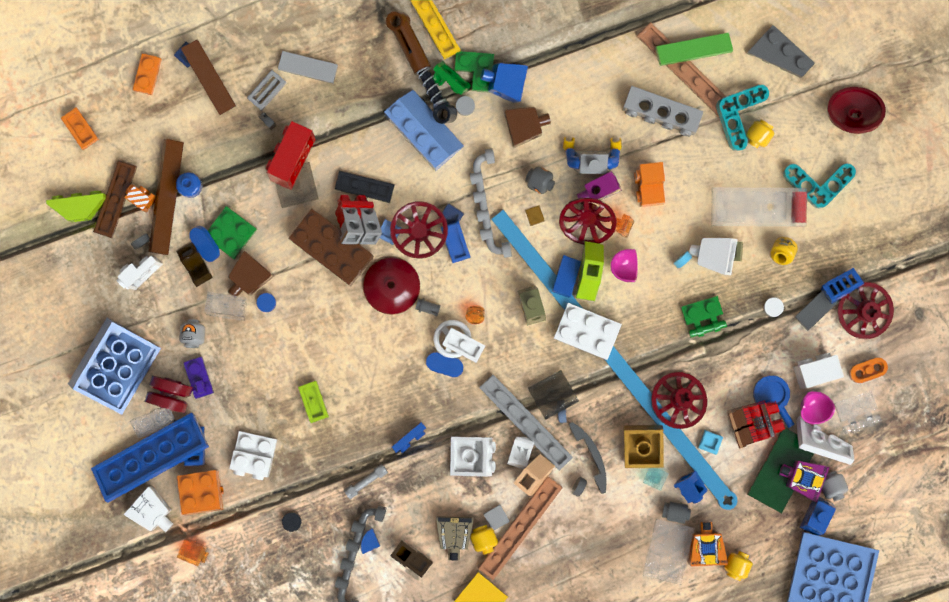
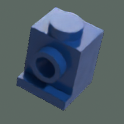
(691, 487)

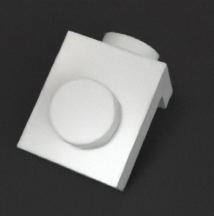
(520, 452)

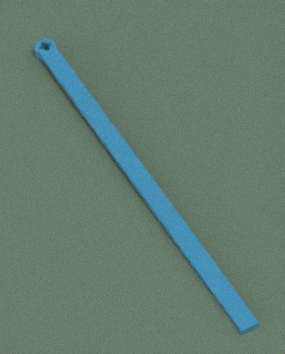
(619, 366)

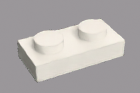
(463, 345)

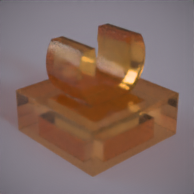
(624, 225)

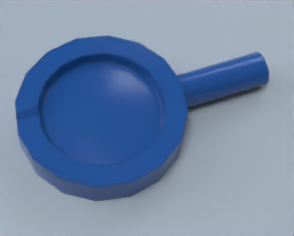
(774, 389)

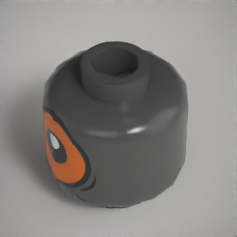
(540, 180)

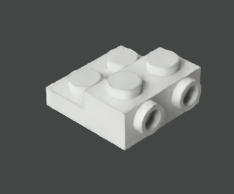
(134, 276)
(253, 455)
(472, 456)

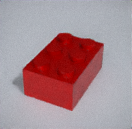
(290, 155)

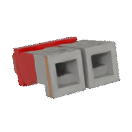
(357, 220)

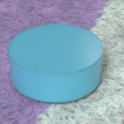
(682, 260)

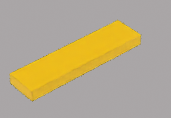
(436, 27)

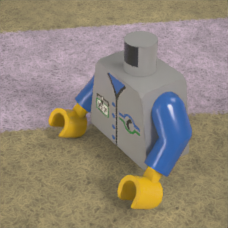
(592, 161)

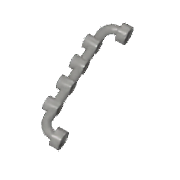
(483, 213)

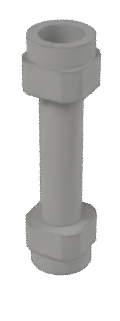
(352, 490)

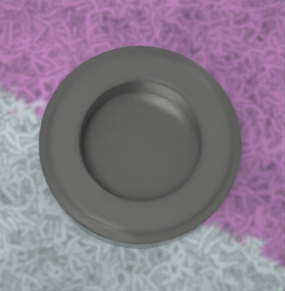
(140, 241)
(579, 486)

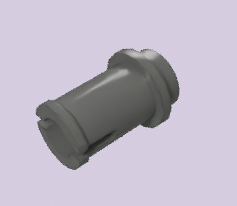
(427, 307)

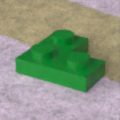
(475, 63)

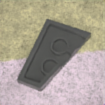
(781, 52)

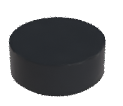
(291, 522)

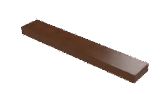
(165, 197)

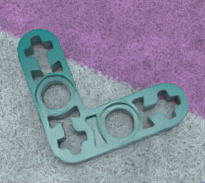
(732, 113)
(824, 189)

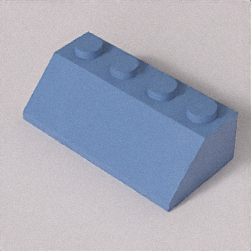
(426, 135)

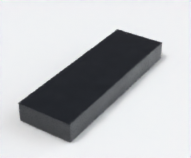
(365, 186)

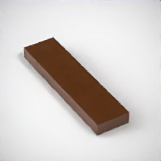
(208, 77)
(115, 200)

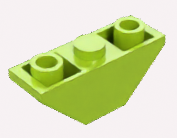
(77, 207)
(590, 271)

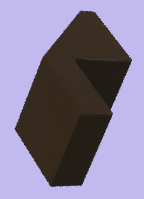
(194, 264)
(411, 558)

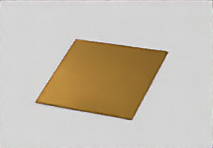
(535, 215)

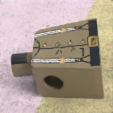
(454, 534)

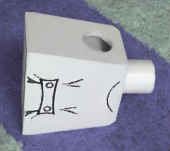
(150, 511)

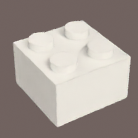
(816, 372)

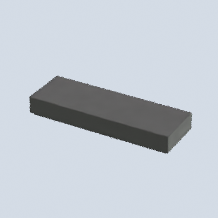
(816, 309)

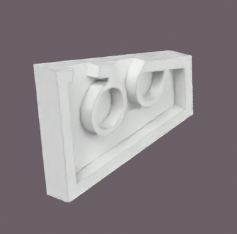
(815, 441)

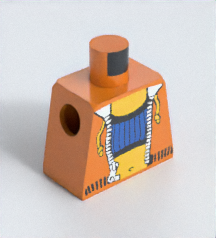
(707, 547)

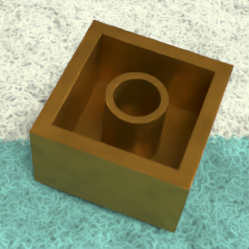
(643, 446)

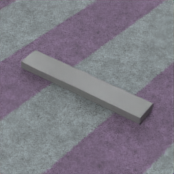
(526, 422)

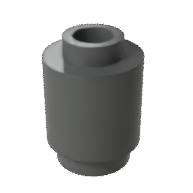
(676, 512)

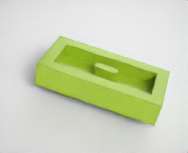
(313, 402)

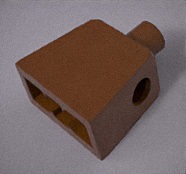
(525, 124)
(248, 276)

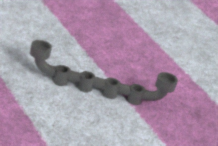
(353, 546)

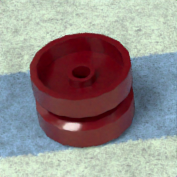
(169, 391)

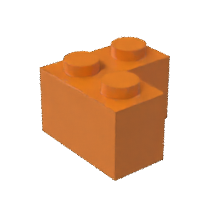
(650, 184)

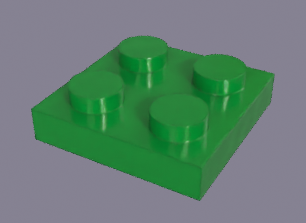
(231, 232)

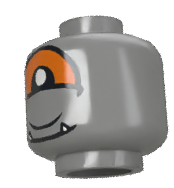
(192, 334)

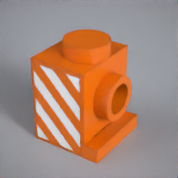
(140, 197)

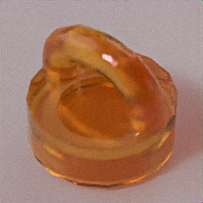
(475, 314)

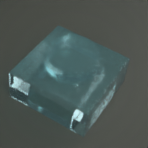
(655, 478)

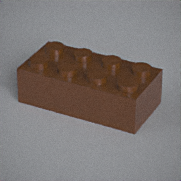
(323, 243)

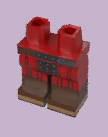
(753, 422)

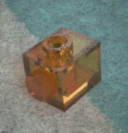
(193, 552)

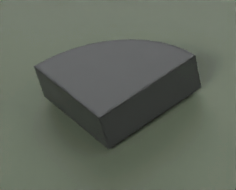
(267, 120)

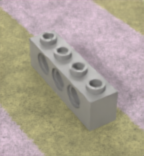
(673, 108)

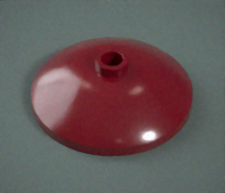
(856, 110)
(400, 297)

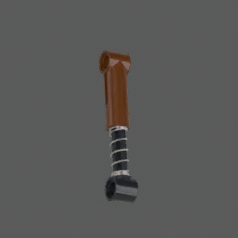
(420, 65)

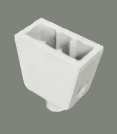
(715, 254)

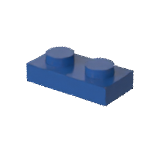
(403, 444)

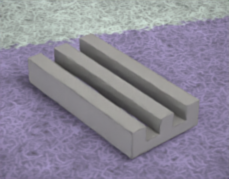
(277, 78)

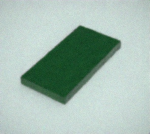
(770, 486)

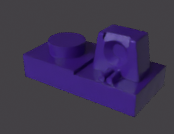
(198, 377)

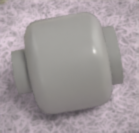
(835, 486)

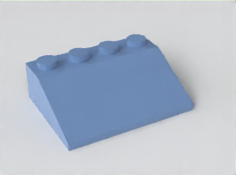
(114, 366)

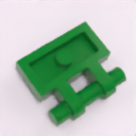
(701, 311)

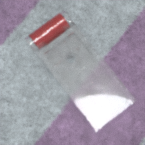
(749, 206)

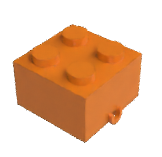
(200, 492)

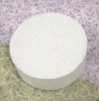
(773, 307)

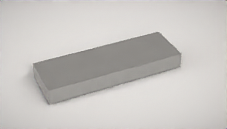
(308, 67)

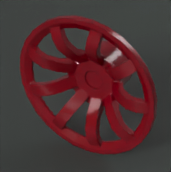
(590, 217)
(419, 229)
(866, 311)
(680, 399)

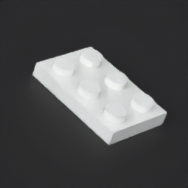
(587, 331)

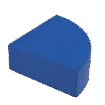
(369, 542)

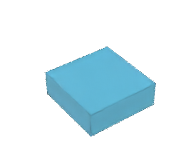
(710, 442)

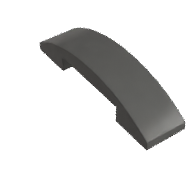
(599, 478)

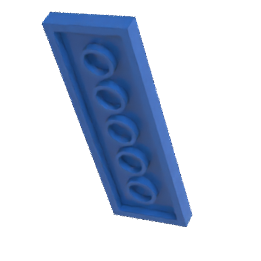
(149, 457)

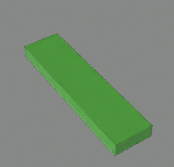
(694, 49)

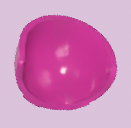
(625, 265)
(817, 408)

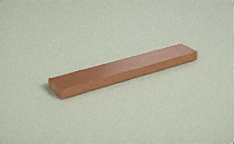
(685, 71)
(520, 528)

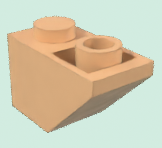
(534, 475)

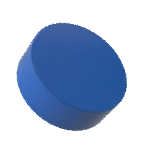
(266, 302)

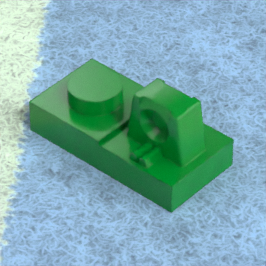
(445, 73)

